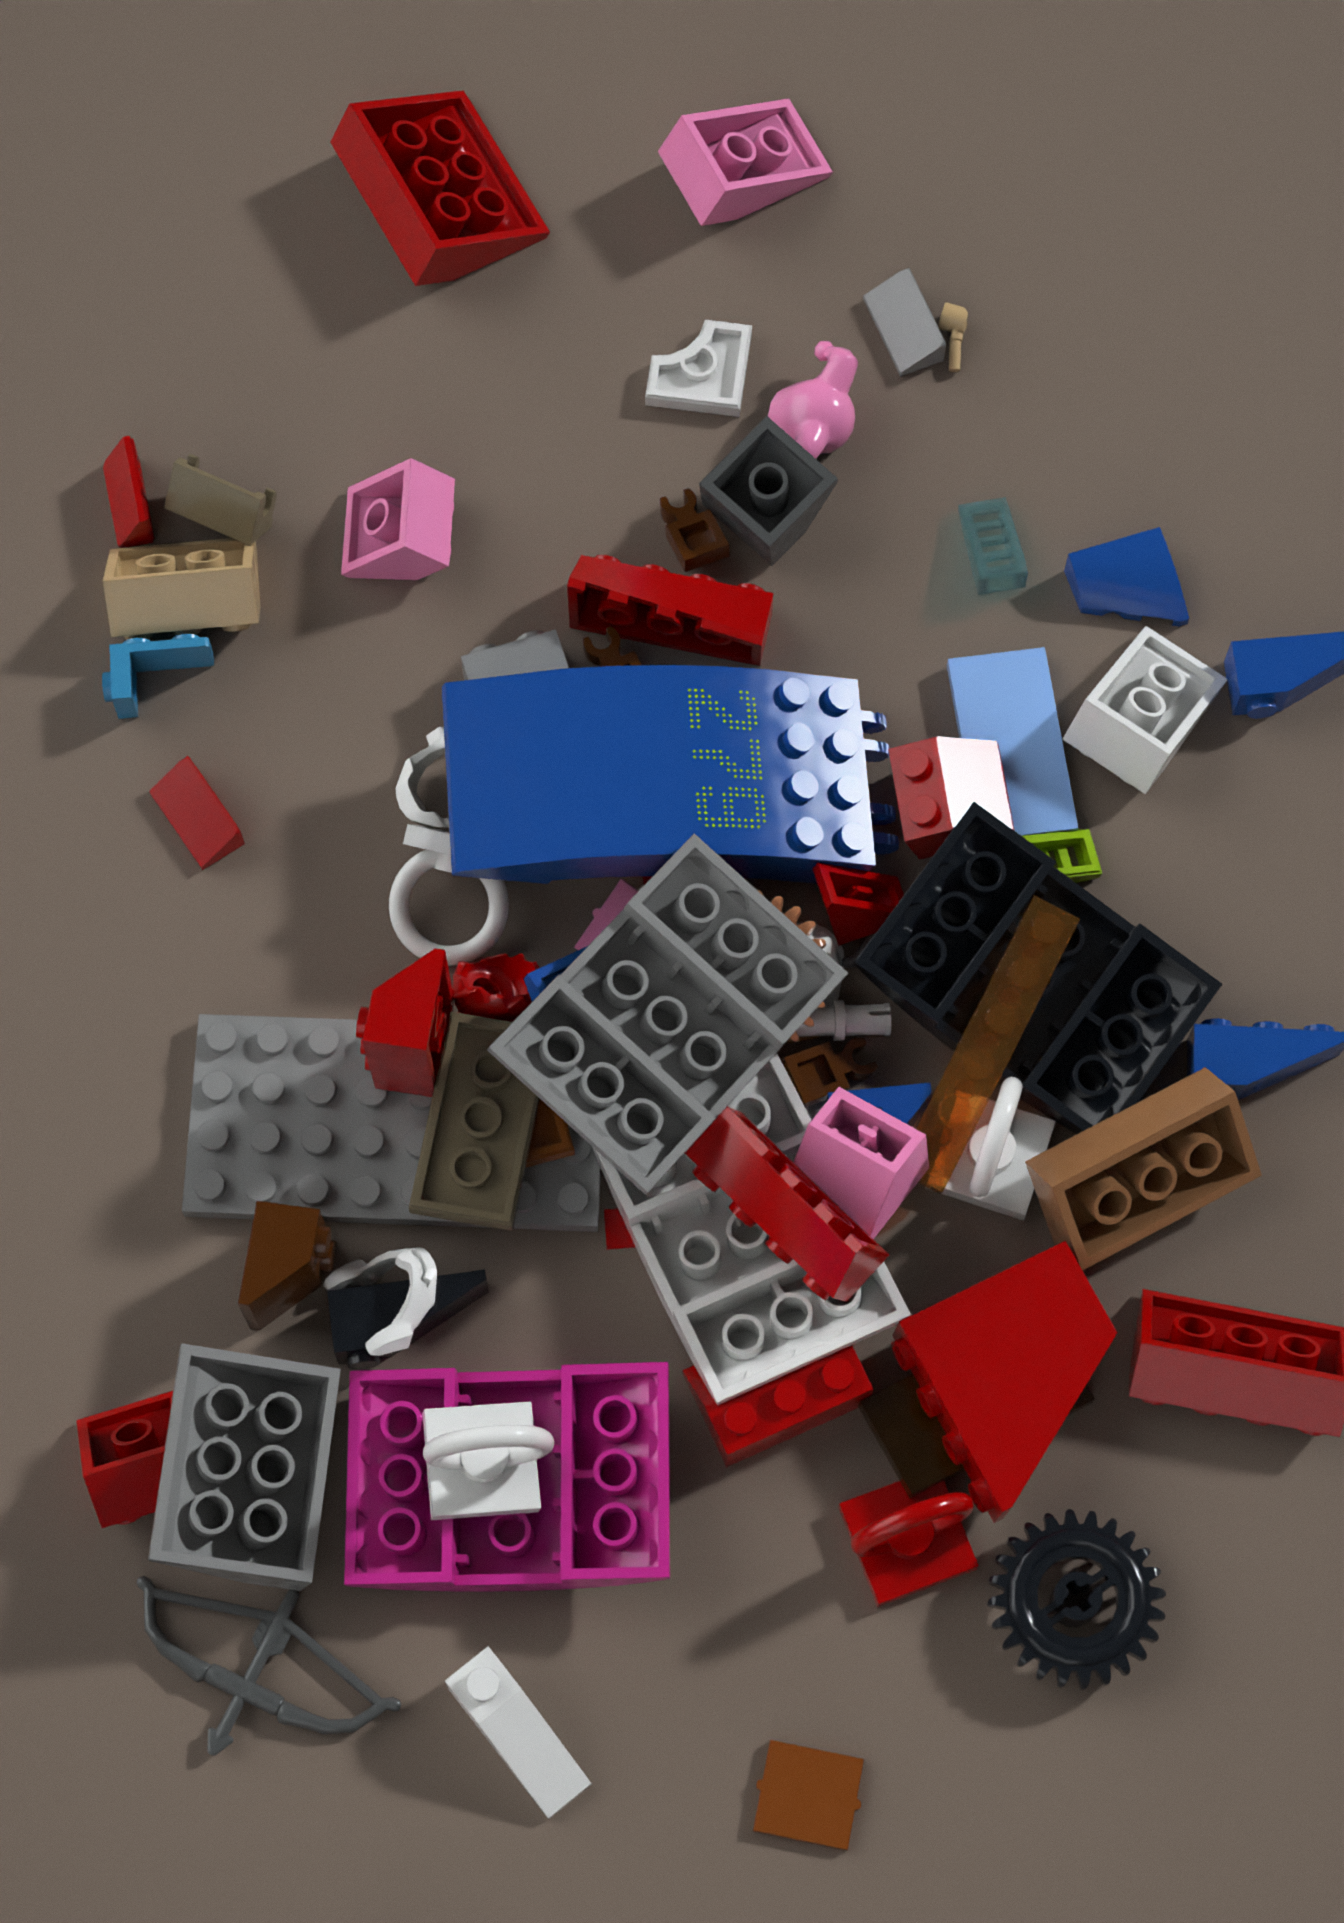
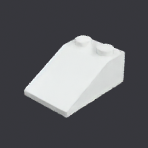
(1144, 709)

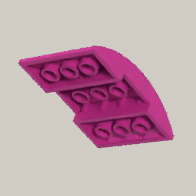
(598, 1487)

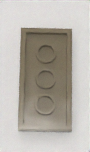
(474, 1131)

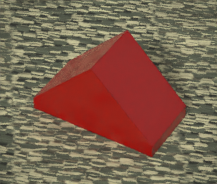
(856, 899)

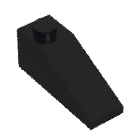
(365, 1310)

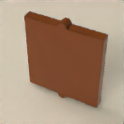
(808, 1795)

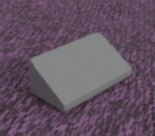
(905, 323)

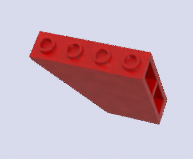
(1006, 1368)

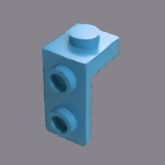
(145, 655)

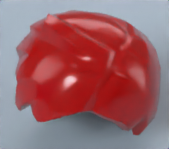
(493, 986)

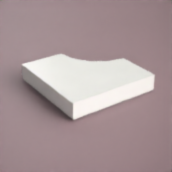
(705, 374)

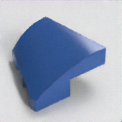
(1128, 579)

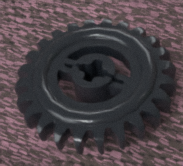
(1033, 1627)

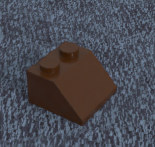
(283, 1260)

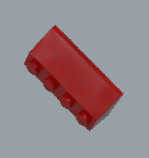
(1238, 1363)

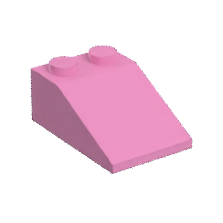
(741, 159)

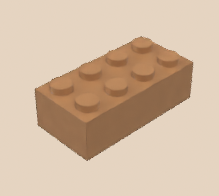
(1144, 1167)

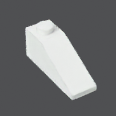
(517, 1732)

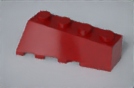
(670, 608)
(786, 1205)

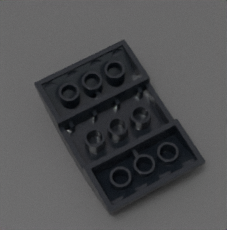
(1109, 1008)

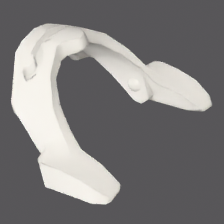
(407, 784)
(418, 1301)

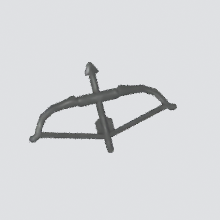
(269, 1640)

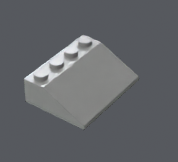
(245, 1467)

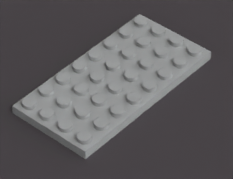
(298, 1123)

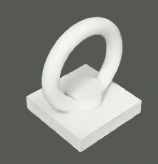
(438, 856)
(993, 1162)
(483, 1460)

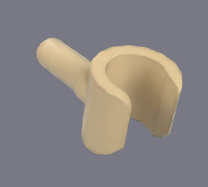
(954, 320)

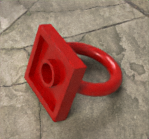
(909, 1541)

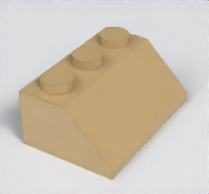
(182, 588)

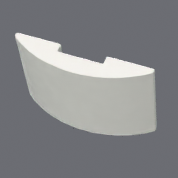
(724, 1290)

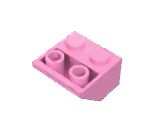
(862, 1158)

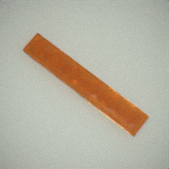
(992, 1036)

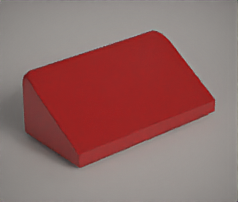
(128, 495)
(196, 814)

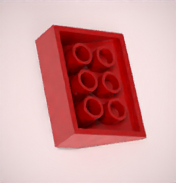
(436, 184)

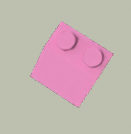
(399, 523)

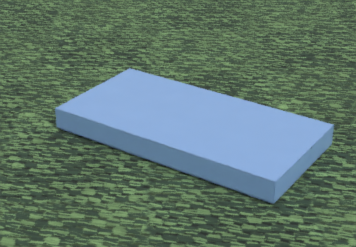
(1013, 702)

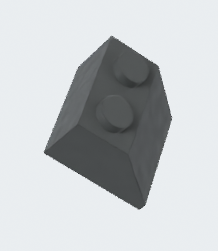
(767, 490)

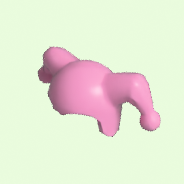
(819, 409)

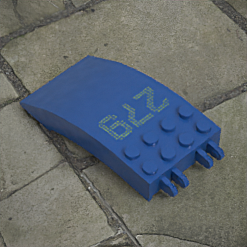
(631, 761)

